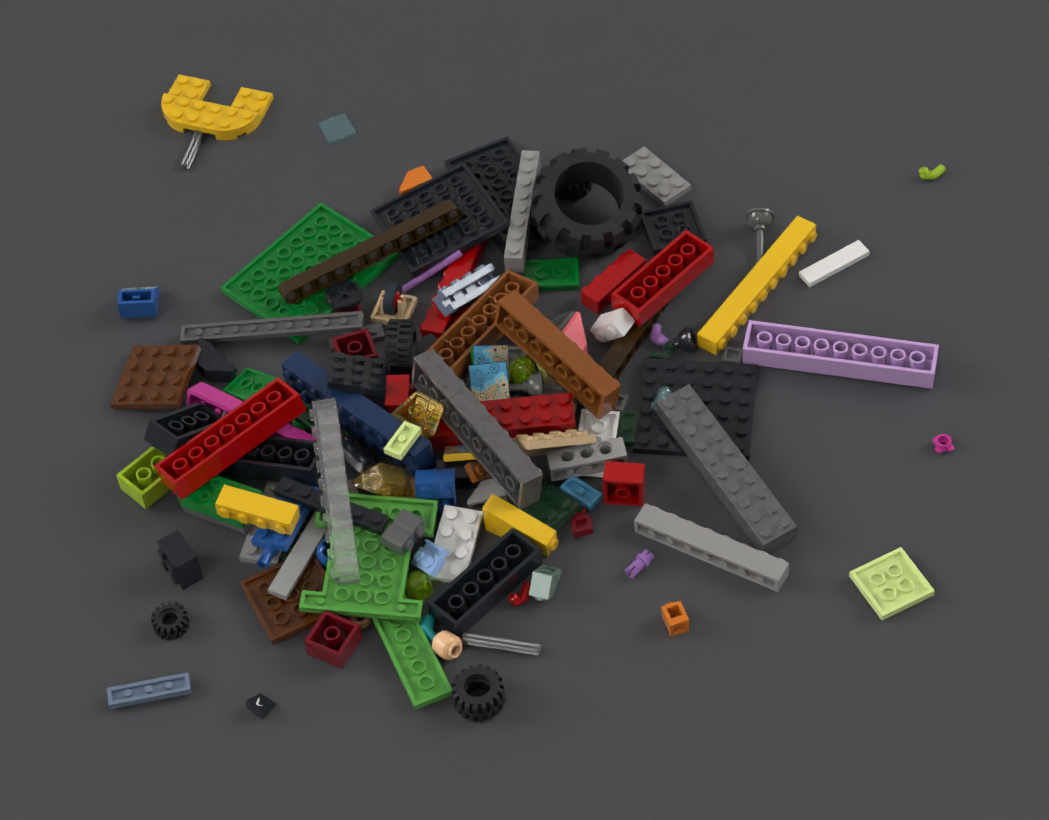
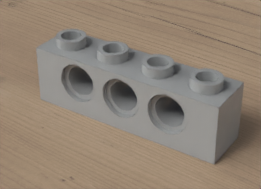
(584, 458)

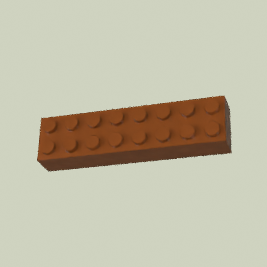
(477, 323)
(557, 354)

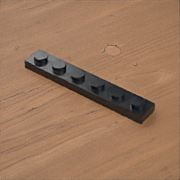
(310, 498)

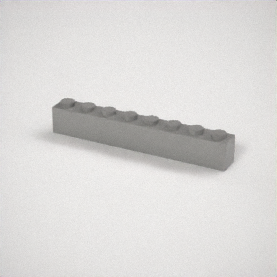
(521, 214)
(711, 547)

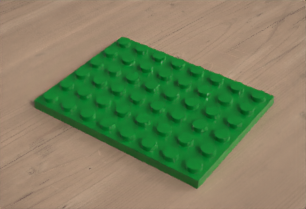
(306, 244)

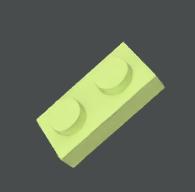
(402, 440)

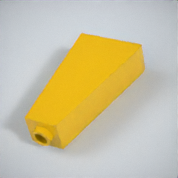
(502, 516)

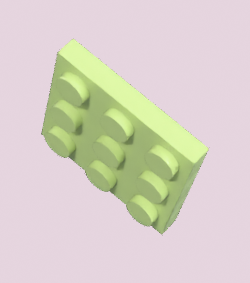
(891, 583)

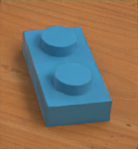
(581, 492)

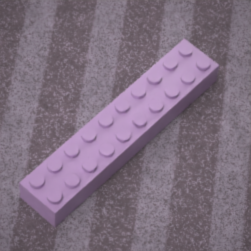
(840, 354)

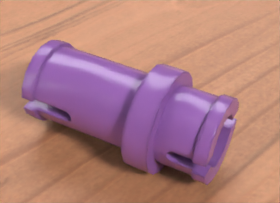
(641, 561)

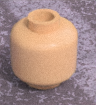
(447, 645)

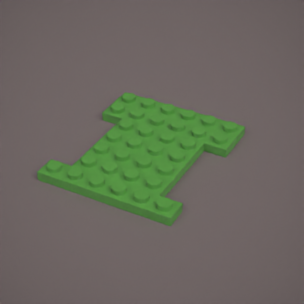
(381, 569)

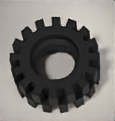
(170, 611)

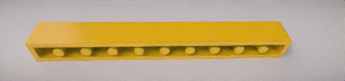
(756, 285)

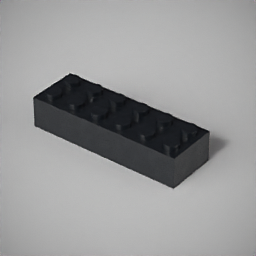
(279, 458)
(485, 582)

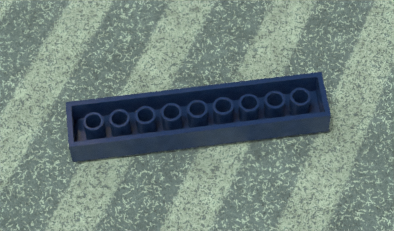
(356, 413)

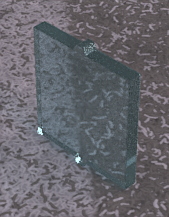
(337, 129)

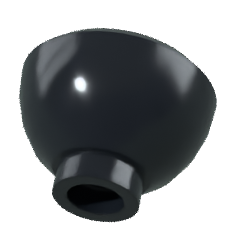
(686, 340)

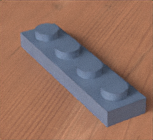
(149, 690)

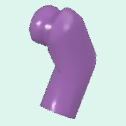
(656, 335)

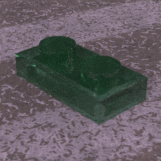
(628, 426)

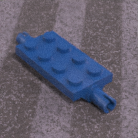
(273, 542)

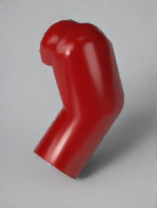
(521, 598)

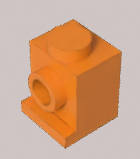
(675, 618)

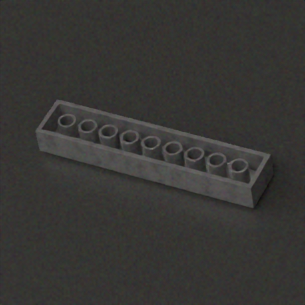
(478, 429)
(726, 470)

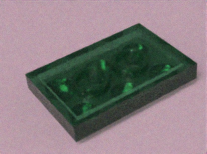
(553, 506)

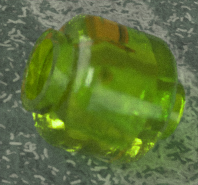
(521, 369)
(419, 585)

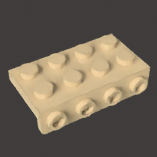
(541, 442)

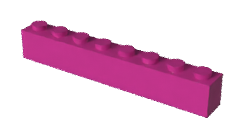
(222, 402)

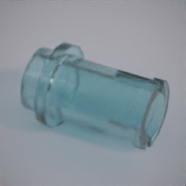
(662, 392)

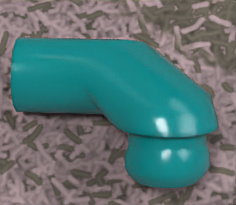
(427, 625)

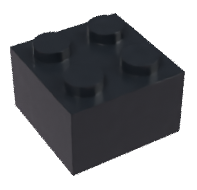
(179, 560)

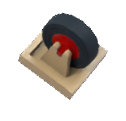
(393, 305)

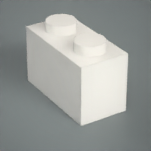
(612, 325)

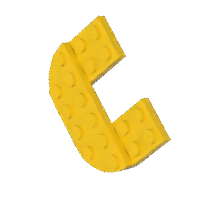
(186, 110)

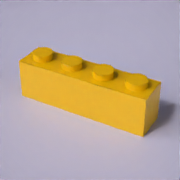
(257, 510)

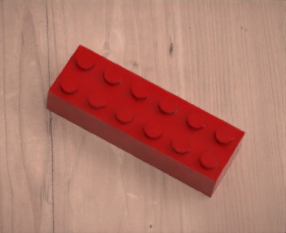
(663, 277)

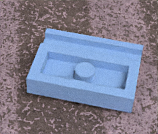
(430, 558)

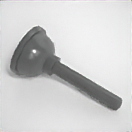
(759, 219)
(533, 386)

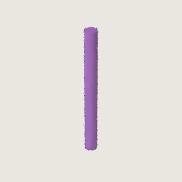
(422, 277)

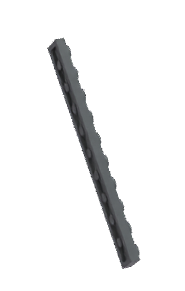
(273, 327)

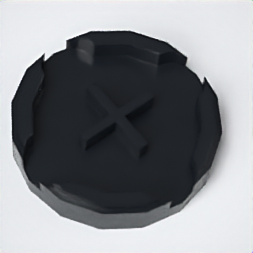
(343, 295)

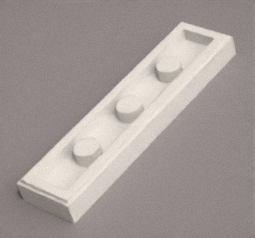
(834, 263)

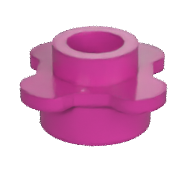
(942, 439)

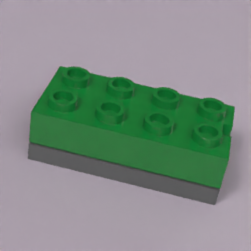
(202, 503)

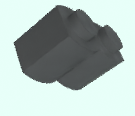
(403, 532)

